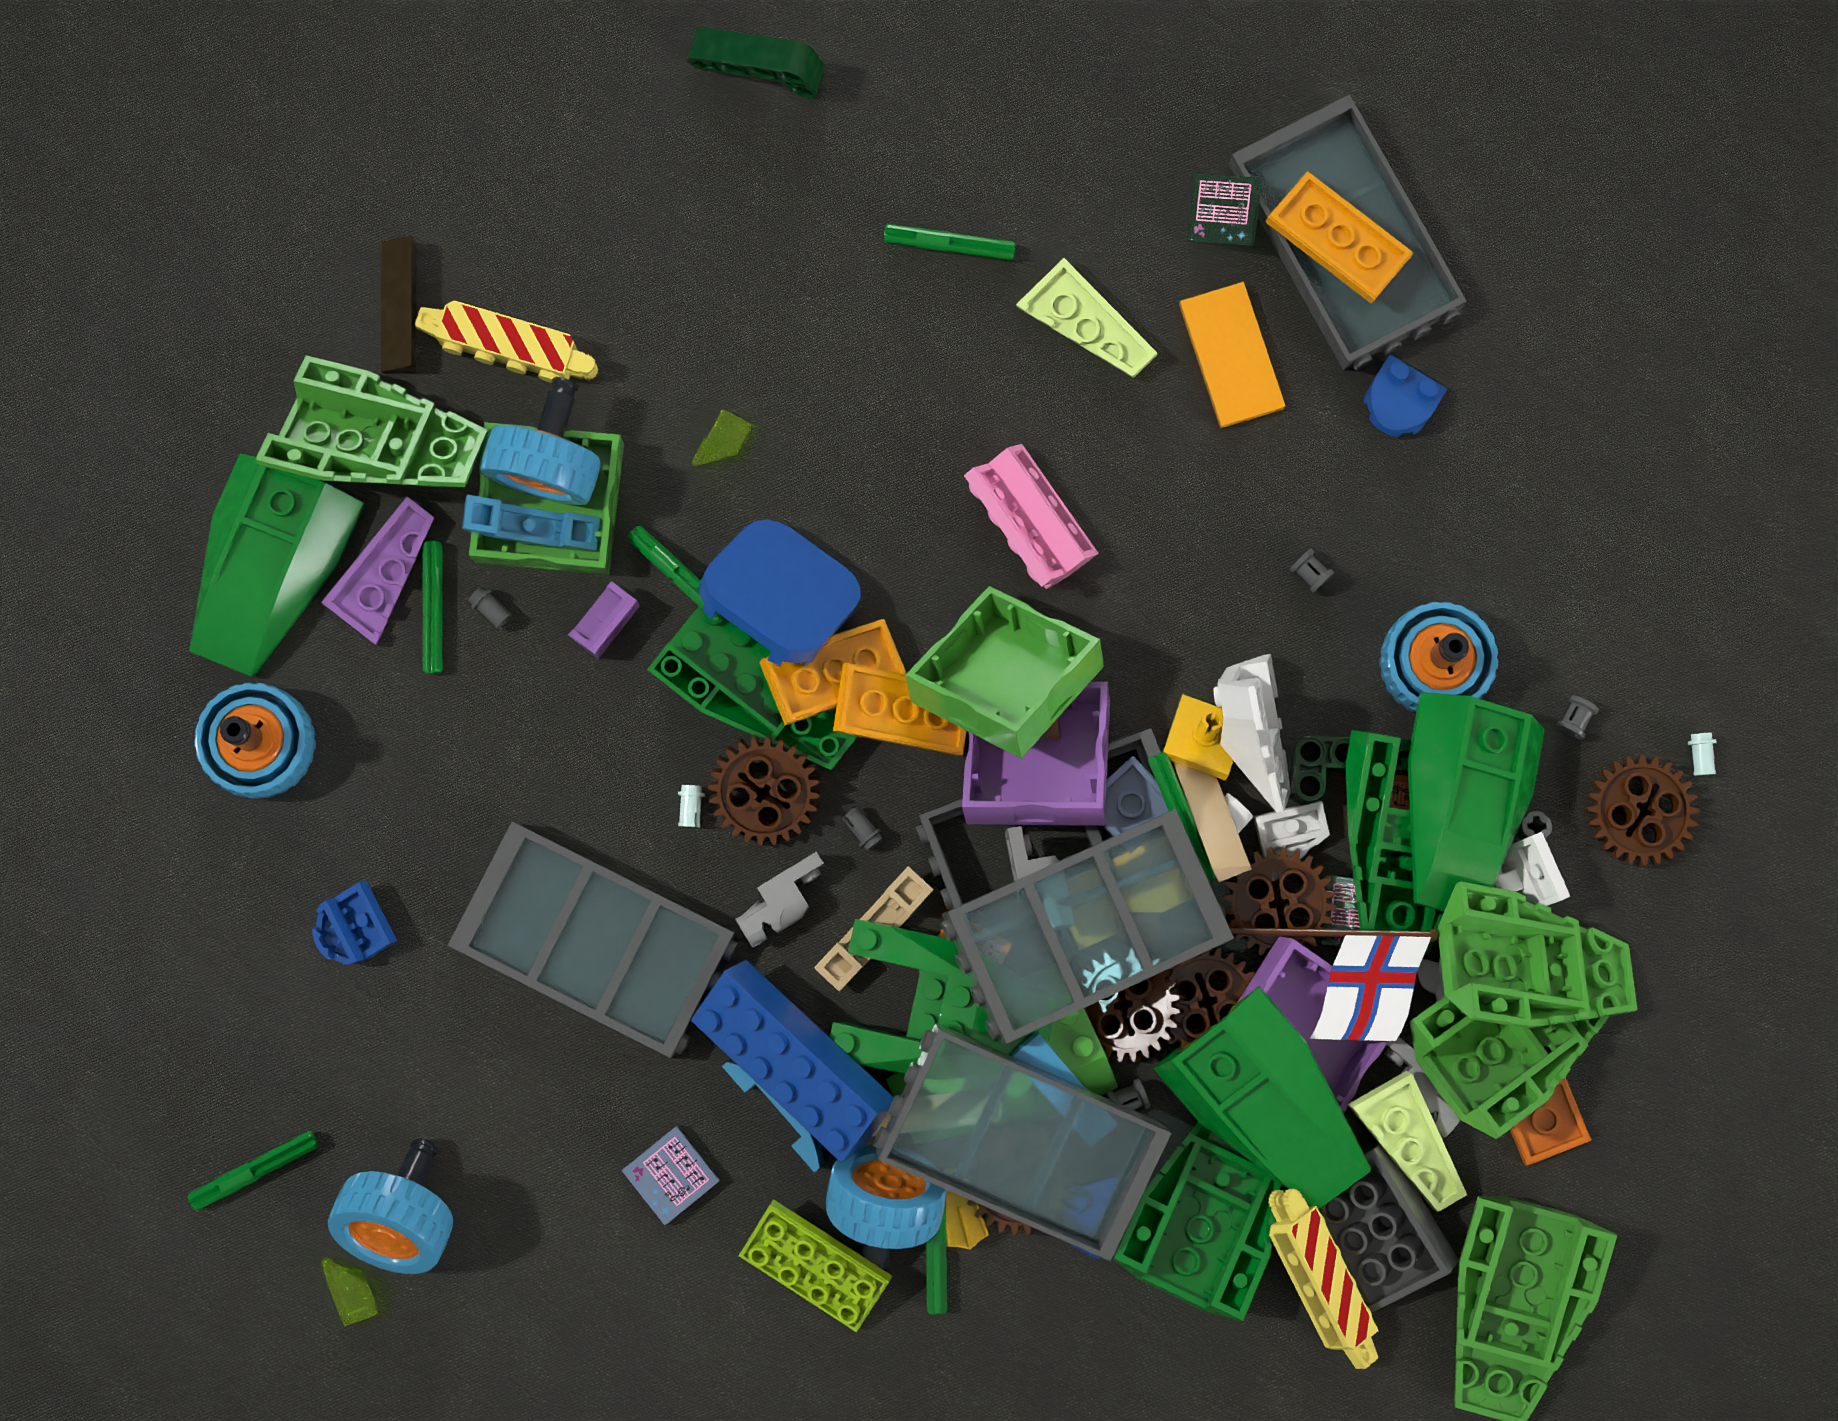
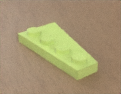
(1082, 315)
(1408, 1134)

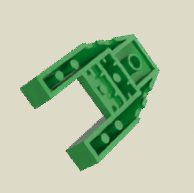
(1381, 840)
(940, 998)

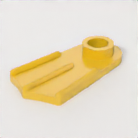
(962, 1225)

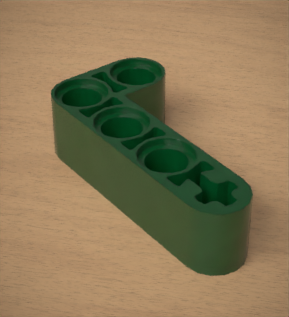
(758, 58)
(1327, 761)

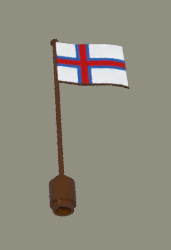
(1368, 982)

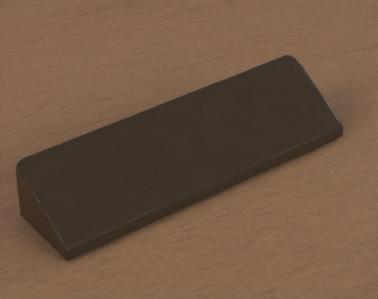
(398, 306)

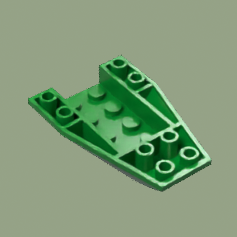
(266, 560)
(721, 676)
(1467, 790)
(1268, 1099)

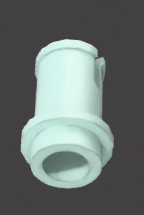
(1703, 753)
(690, 806)

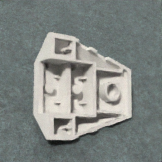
(1253, 727)

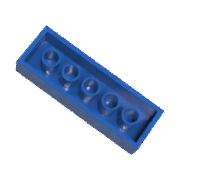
(793, 1060)

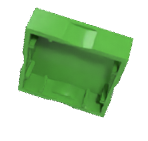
(602, 504)
(1005, 671)

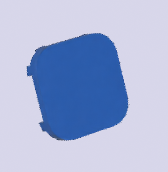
(780, 591)

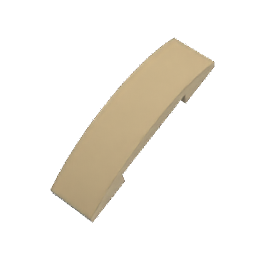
(890, 909)

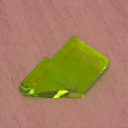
(724, 438)
(349, 1292)

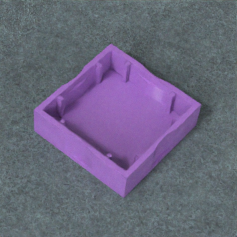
(1054, 780)
(1298, 987)

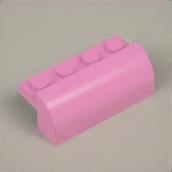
(1031, 516)

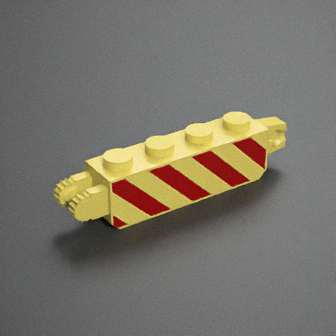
(506, 341)
(1322, 1277)

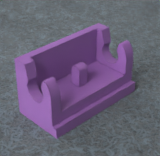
(604, 620)

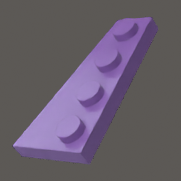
(376, 578)

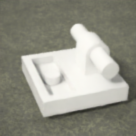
(1532, 872)

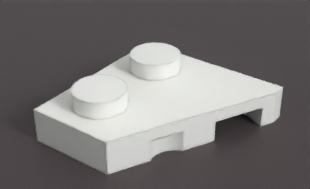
(1294, 828)

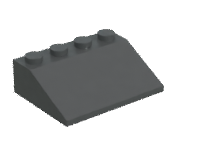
(1387, 1234)

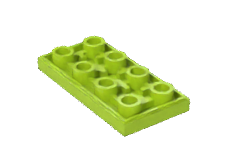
(815, 1265)

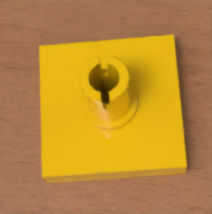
(1197, 738)

